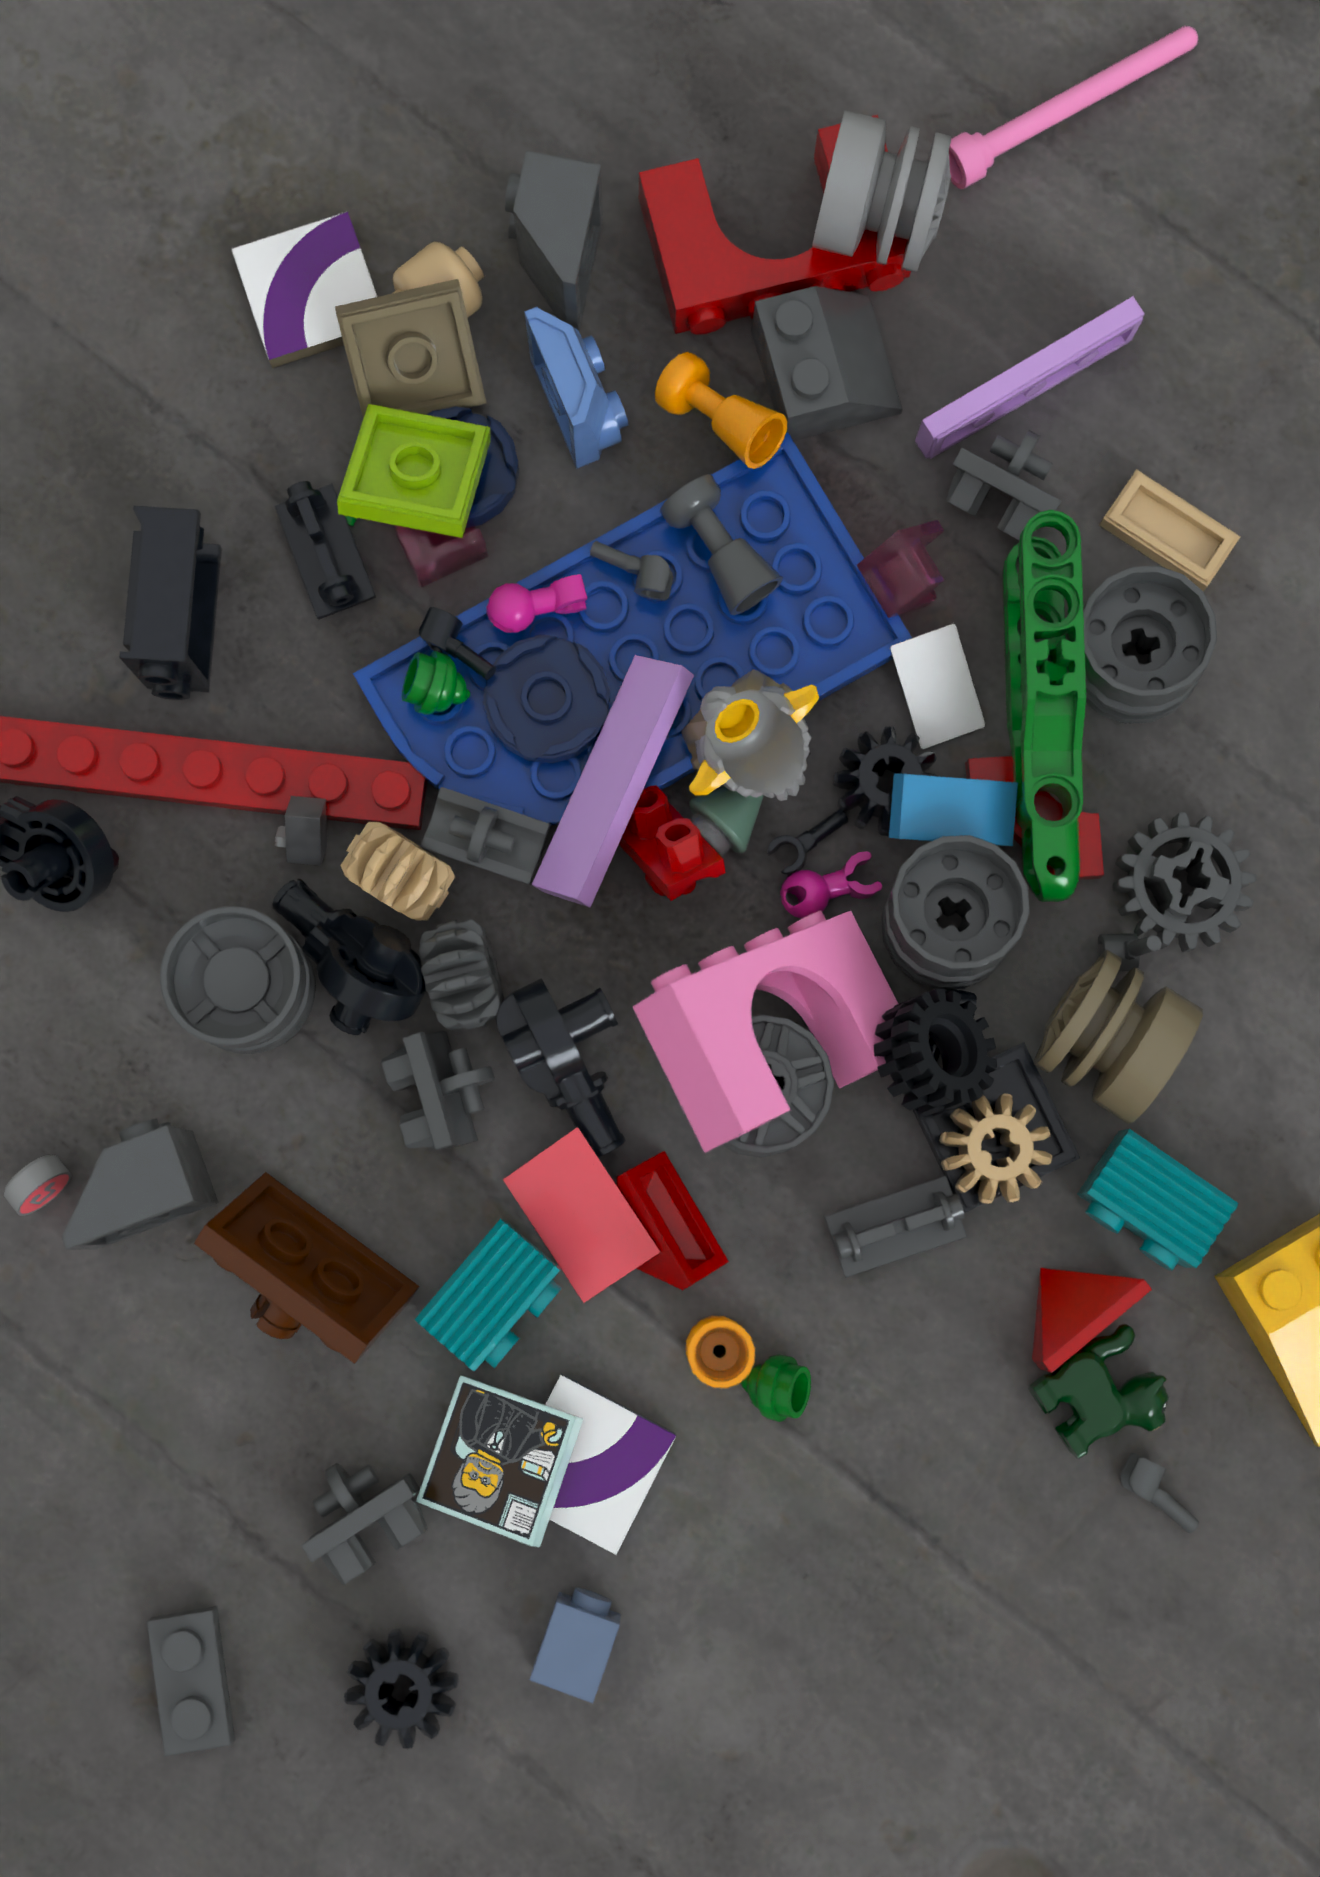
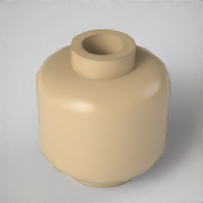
(440, 264)

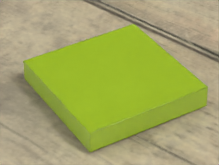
(414, 470)

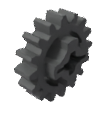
(1210, 888)

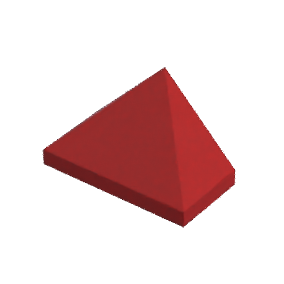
(672, 1222)
(1076, 1309)

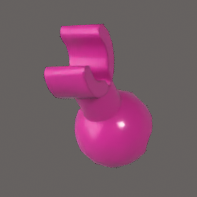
(515, 607)
(816, 890)

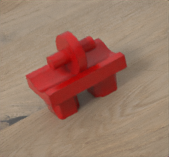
(668, 846)

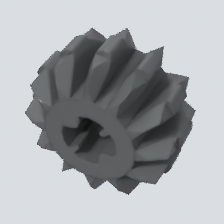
(461, 974)

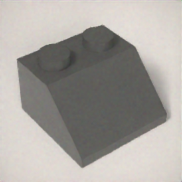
(557, 228)
(823, 360)
(140, 1185)

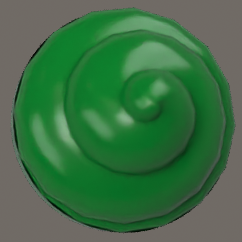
(433, 683)
(779, 1387)

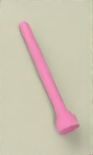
(975, 153)

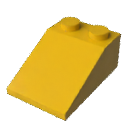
(1280, 1308)

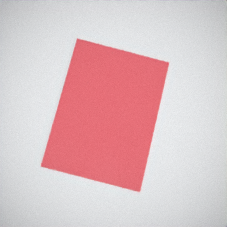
(581, 1215)

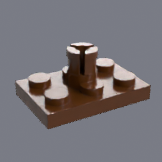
(305, 1269)

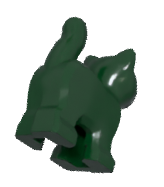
(1093, 1397)

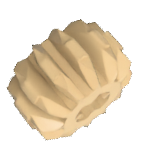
(397, 871)
(1012, 1134)

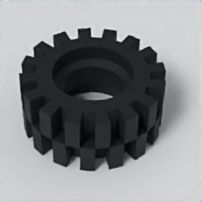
(912, 1062)

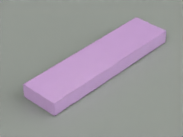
(1029, 378)
(612, 780)

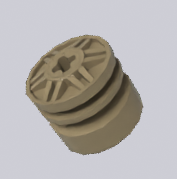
(1125, 1041)

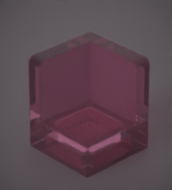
(440, 555)
(903, 571)

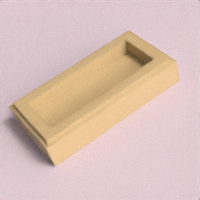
(1169, 530)

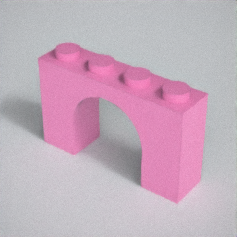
(706, 1030)

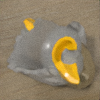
(751, 738)

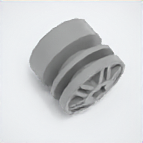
(882, 191)

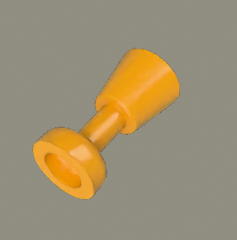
(741, 424)
(722, 1369)

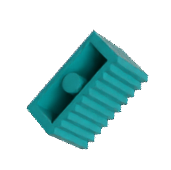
(1156, 1201)
(489, 1296)

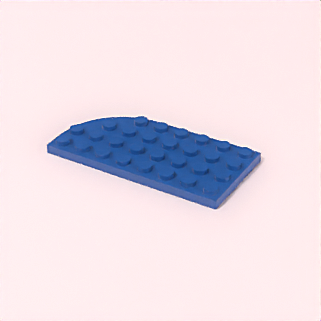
(810, 630)

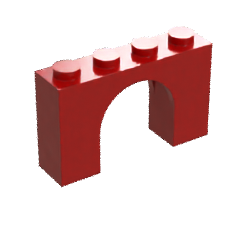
(715, 281)

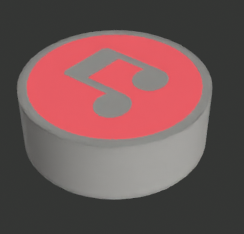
(37, 1184)

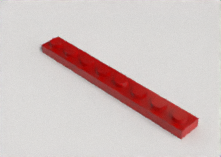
(208, 772)

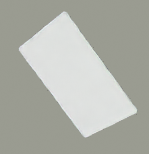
(937, 686)

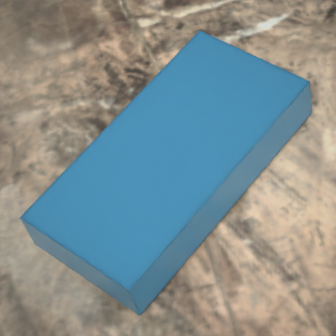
(950, 806)

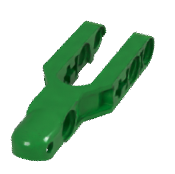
(1049, 713)

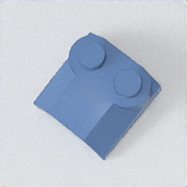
(571, 383)

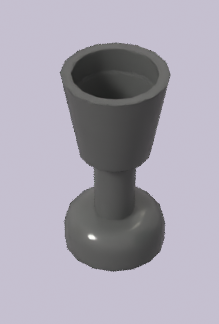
(735, 565)

